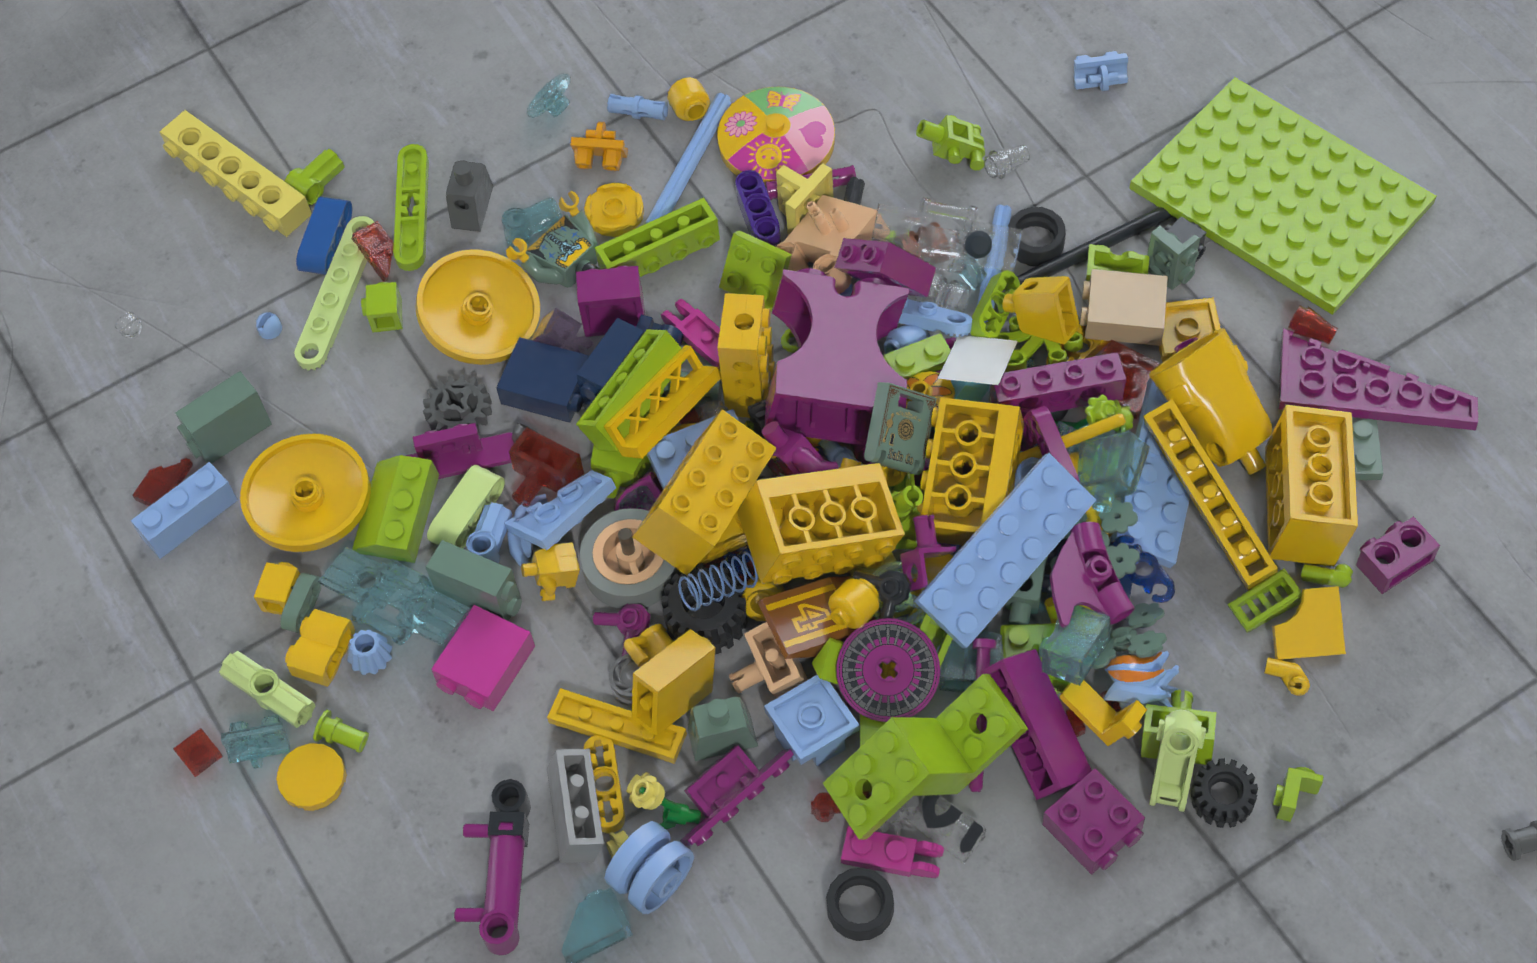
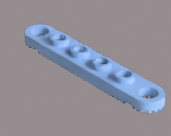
(931, 317)

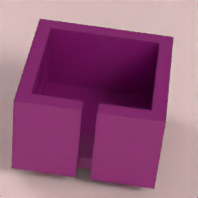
(609, 295)

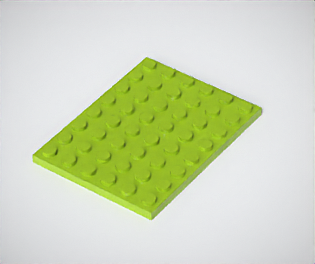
(1283, 194)

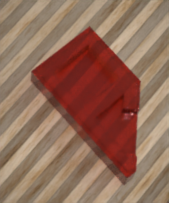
(376, 248)
(161, 481)

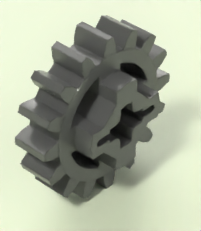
(455, 403)

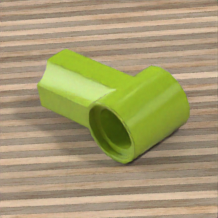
(315, 175)

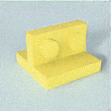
(796, 191)

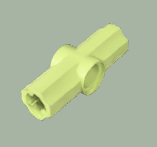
(280, 699)

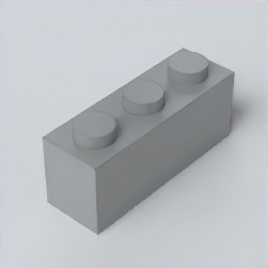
(575, 806)

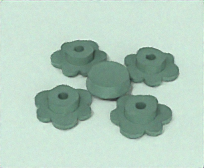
(1110, 524)
(1127, 639)

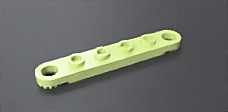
(333, 298)

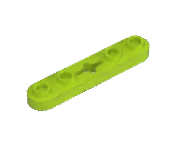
(411, 230)

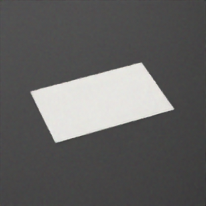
(978, 360)

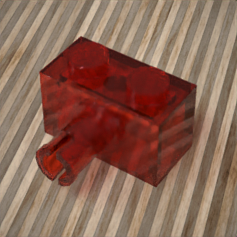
(543, 465)

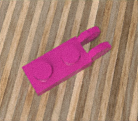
(697, 330)
(890, 854)

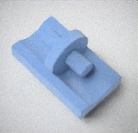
(1100, 71)

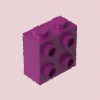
(1094, 822)

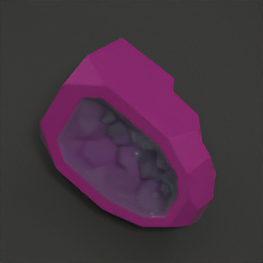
(639, 494)

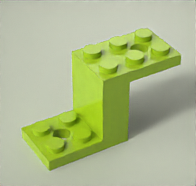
(924, 756)

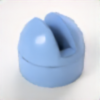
(272, 325)

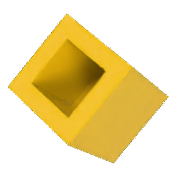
(275, 586)

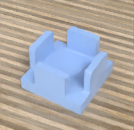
(812, 721)

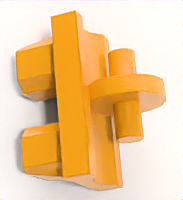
(599, 143)

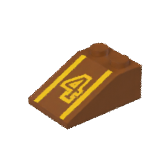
(803, 619)

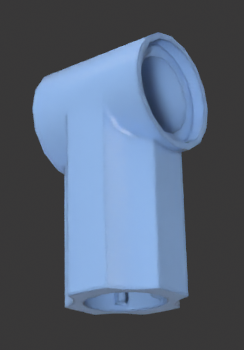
(489, 532)

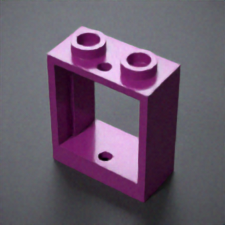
(886, 263)

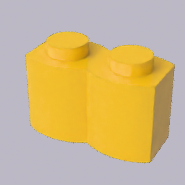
(320, 647)

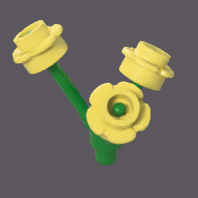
(650, 794)

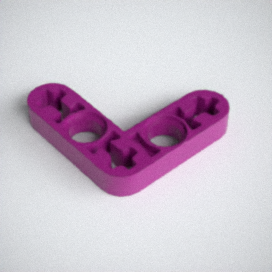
(1042, 432)

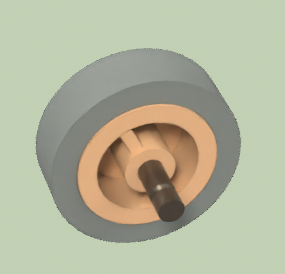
(619, 566)

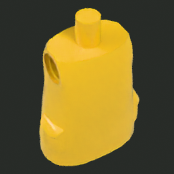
(1217, 399)

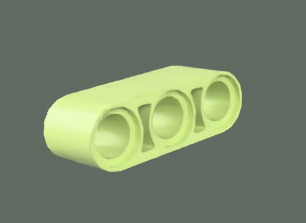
(464, 506)

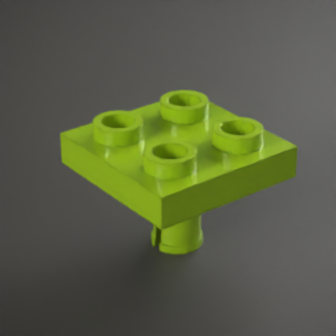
(753, 267)

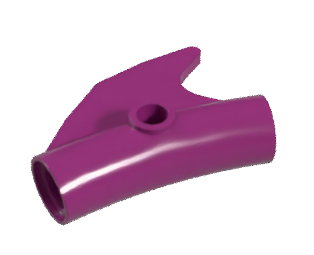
(1087, 577)

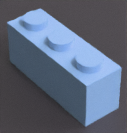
(184, 510)

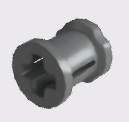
(1520, 841)

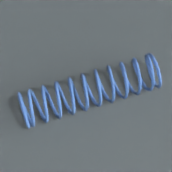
(722, 577)

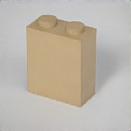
(1124, 307)

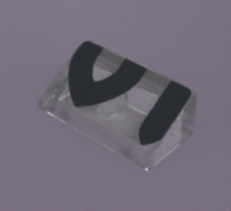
(948, 826)

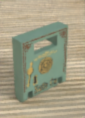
(899, 434)

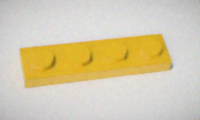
(615, 723)

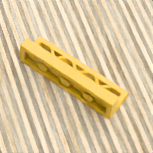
(669, 411)

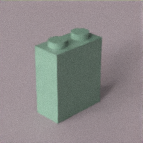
(222, 418)
(474, 580)

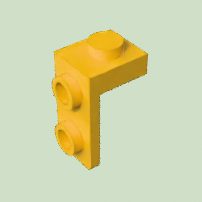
(1100, 715)

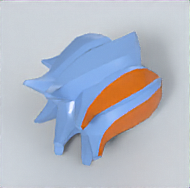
(1140, 680)

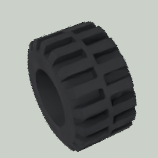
(717, 629)

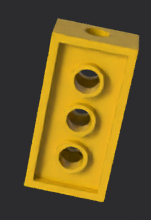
(745, 351)

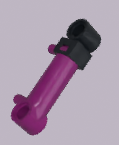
(508, 837)

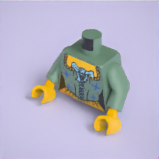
(561, 250)

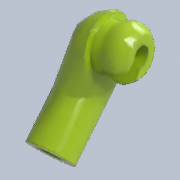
(1331, 577)

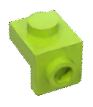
(1295, 780)

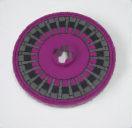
(915, 668)

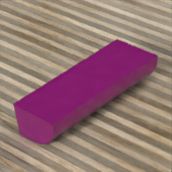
(1049, 746)

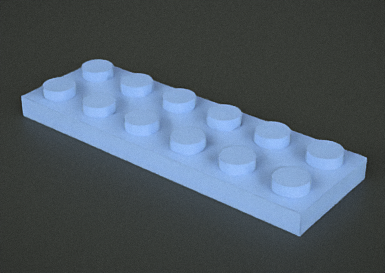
(1159, 496)
(1005, 550)

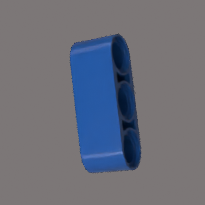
(323, 234)

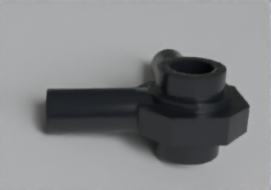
(892, 589)

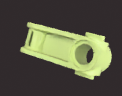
(1176, 758)

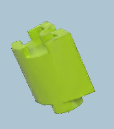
(1103, 259)

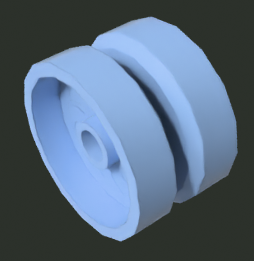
(649, 867)

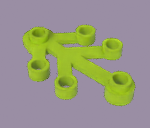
(1020, 357)

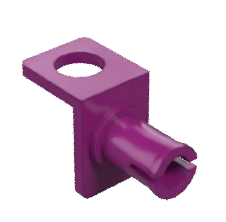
(926, 548)

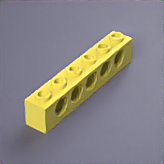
(235, 173)

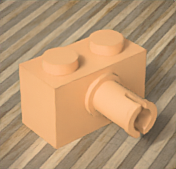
(769, 665)

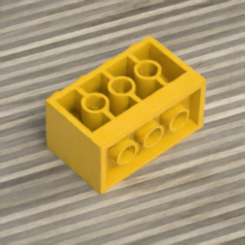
(976, 441)
(1310, 485)
(704, 493)
(820, 523)

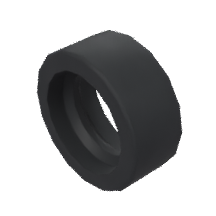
(1042, 218)
(859, 877)

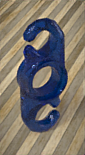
(1158, 575)

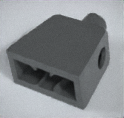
(468, 184)

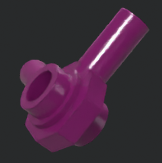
(630, 620)

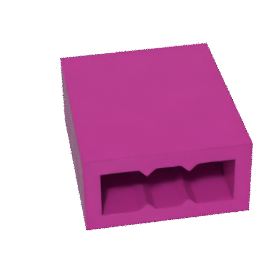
(483, 658)

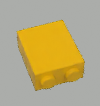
(673, 682)

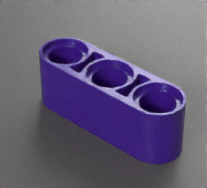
(757, 207)

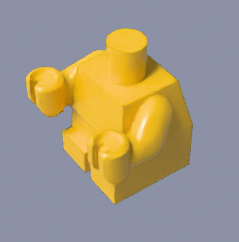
(553, 569)

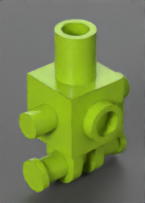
(954, 140)

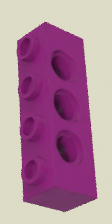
(1061, 384)

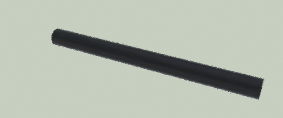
(1107, 239)

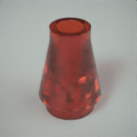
(1312, 325)

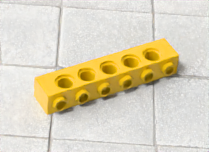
(1210, 495)

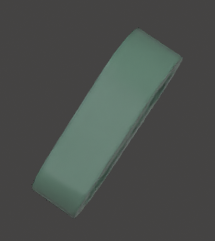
(300, 602)

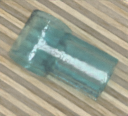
(528, 221)

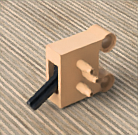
(823, 229)

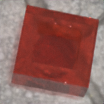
(198, 752)

